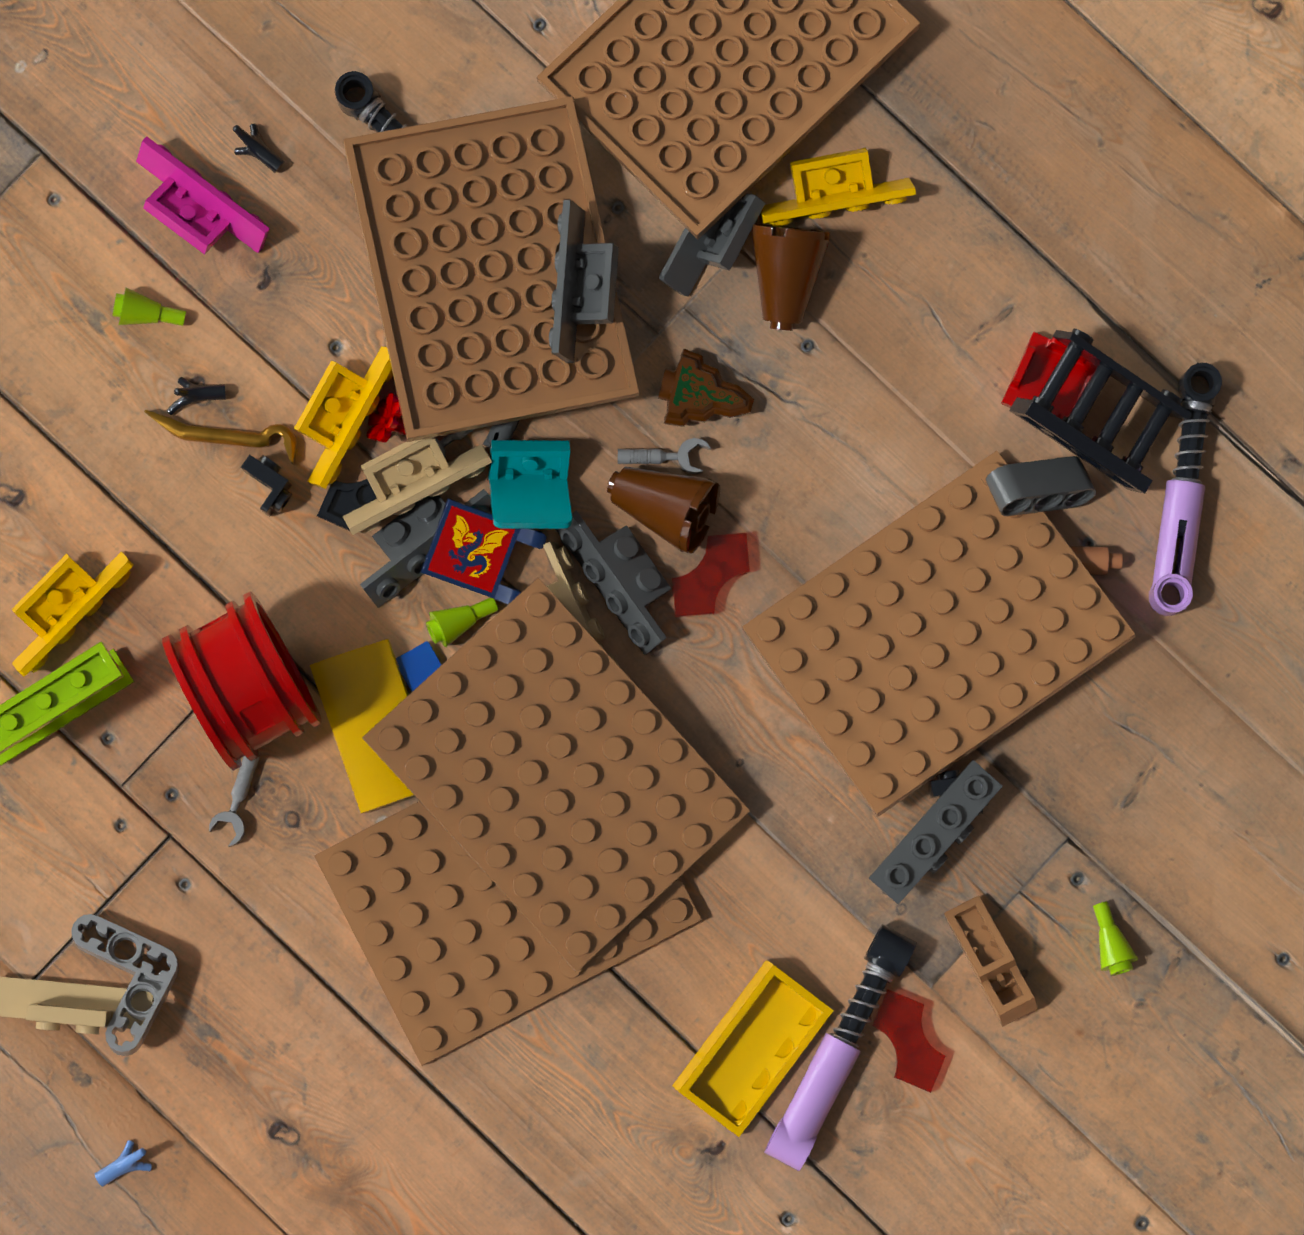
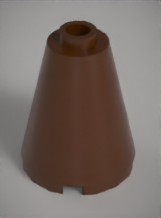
(787, 271)
(666, 503)

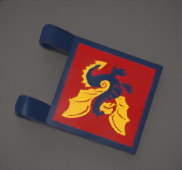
(474, 552)

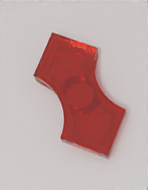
(724, 559)
(915, 1057)

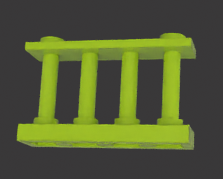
(60, 699)

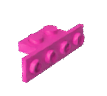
(193, 205)

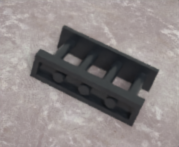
(1069, 429)

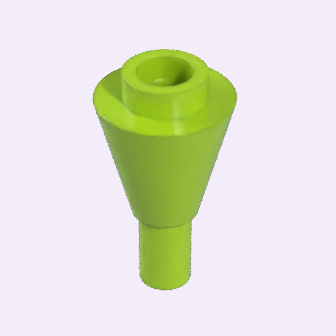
(139, 309)
(451, 623)
(1115, 950)

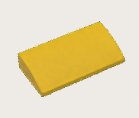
(357, 694)
(752, 1048)

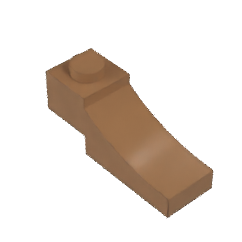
(991, 961)

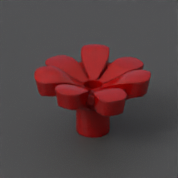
(386, 420)

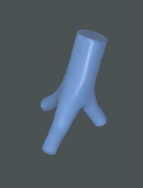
(123, 1164)

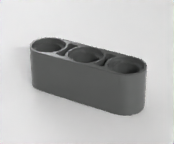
(1040, 486)

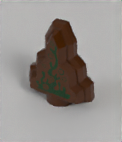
(699, 392)

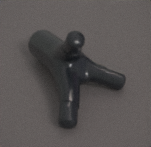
(257, 148)
(193, 393)

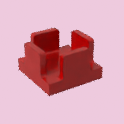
(1037, 366)

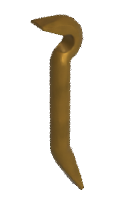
(228, 436)

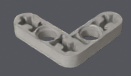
(142, 980)

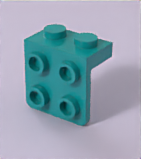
(530, 484)

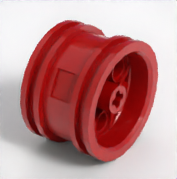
(241, 681)

